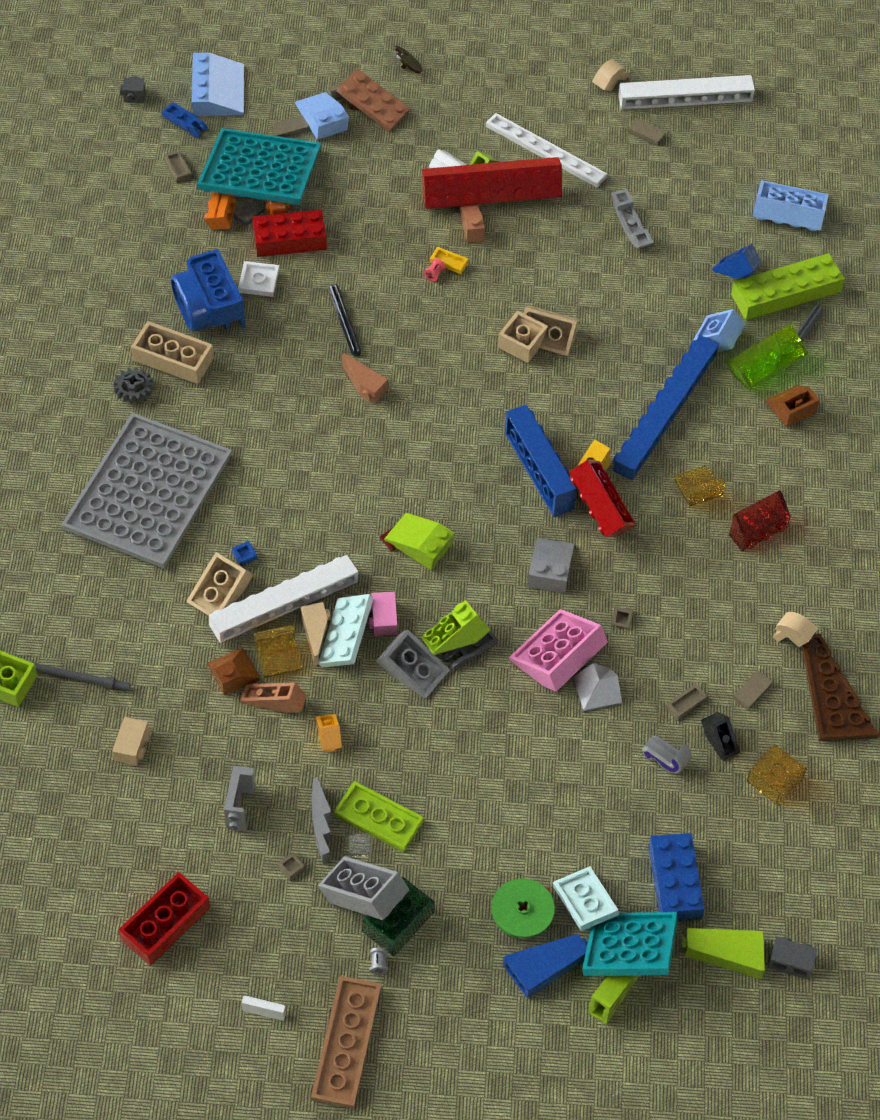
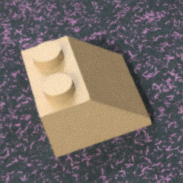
(522, 336)

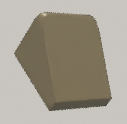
(622, 617)

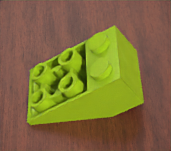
(456, 630)

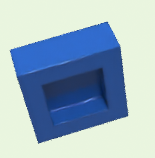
(244, 553)

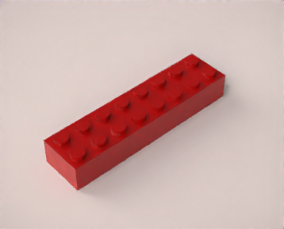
(492, 182)

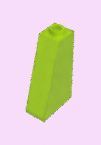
(730, 949)
(610, 995)

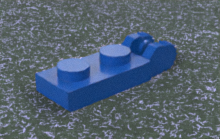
(184, 119)

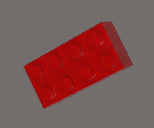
(289, 233)
(602, 498)
(164, 918)

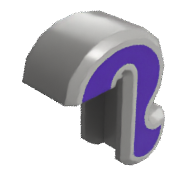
(666, 755)

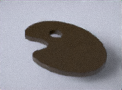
(407, 60)

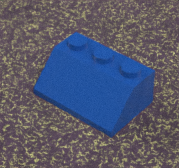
(740, 263)

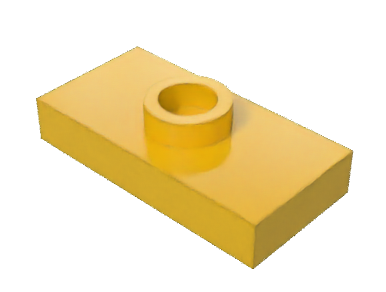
(452, 260)

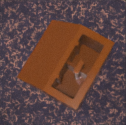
(794, 404)

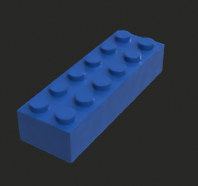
(540, 460)

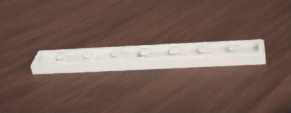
(546, 149)

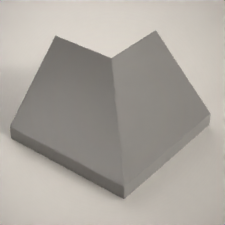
(597, 687)

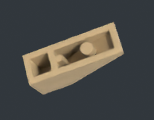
(315, 624)

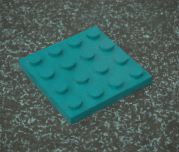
(631, 945)

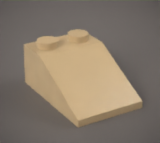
(219, 585)

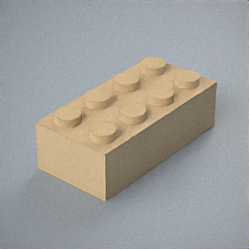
(172, 352)

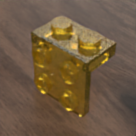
(699, 485)

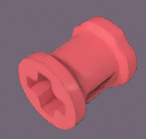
(435, 270)

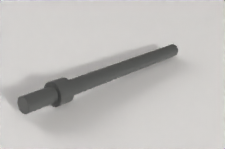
(108, 682)

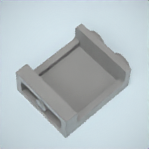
(241, 782)

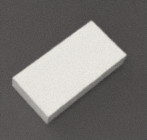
(263, 1008)

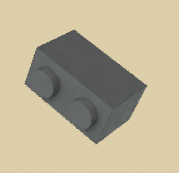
(792, 957)

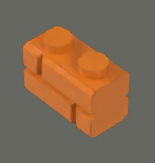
(220, 211)

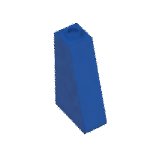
(543, 964)

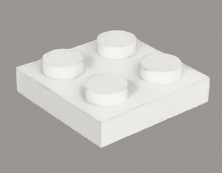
(258, 278)

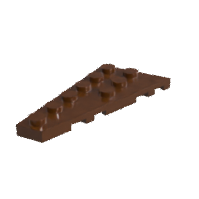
(833, 699)

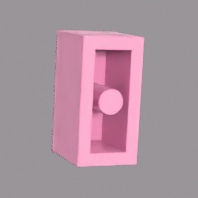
(383, 614)

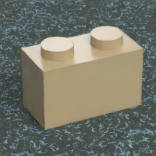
(131, 740)

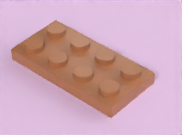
(373, 100)

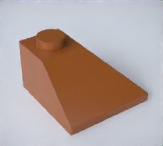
(233, 671)

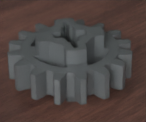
(133, 385)

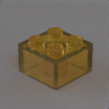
(776, 774)

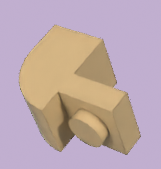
(609, 75)
(796, 628)

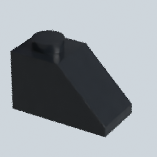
(720, 735)

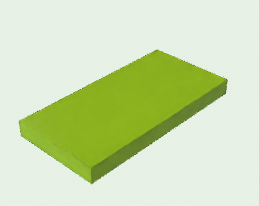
(379, 816)

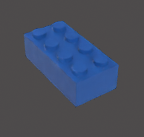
(676, 875)

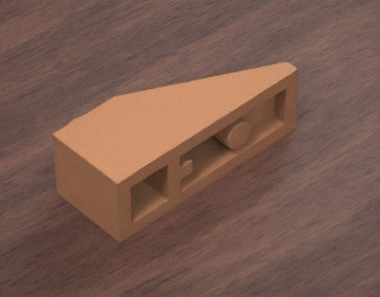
(472, 223)
(366, 381)
(275, 696)

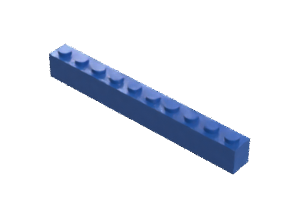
(665, 408)

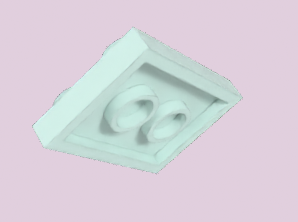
(585, 898)

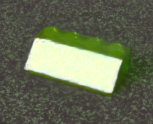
(767, 357)

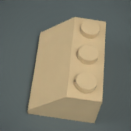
(560, 330)

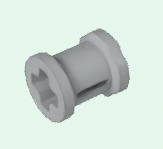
(378, 961)

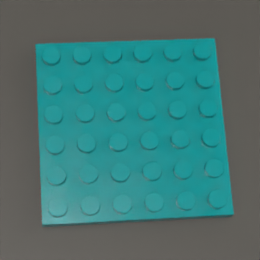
(259, 166)

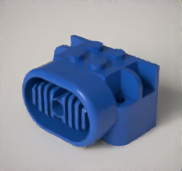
(207, 293)

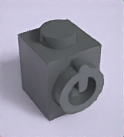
(133, 89)

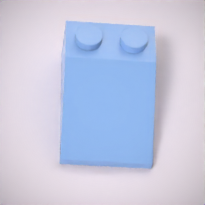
(323, 115)

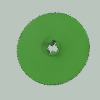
(522, 923)

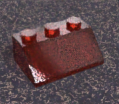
(760, 521)

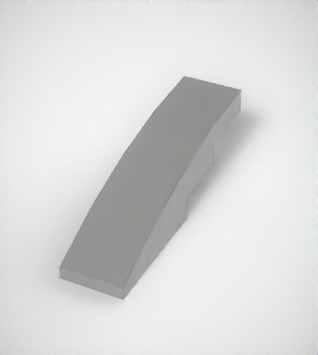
(321, 815)

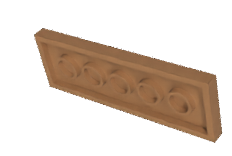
(346, 1042)

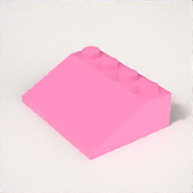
(559, 649)

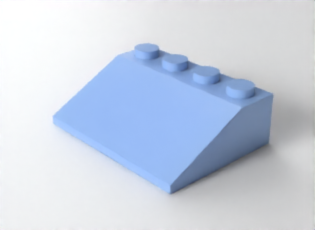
(217, 86)
(790, 205)

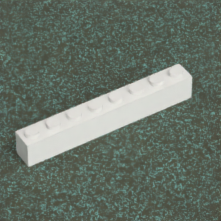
(686, 92)
(283, 598)

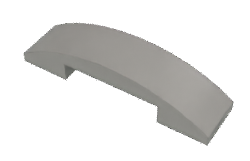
(629, 219)

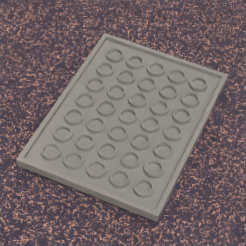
(147, 490)

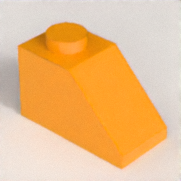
(329, 732)

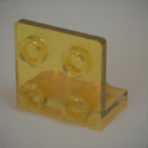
(277, 651)

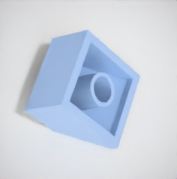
(722, 328)

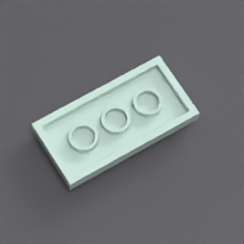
(345, 631)

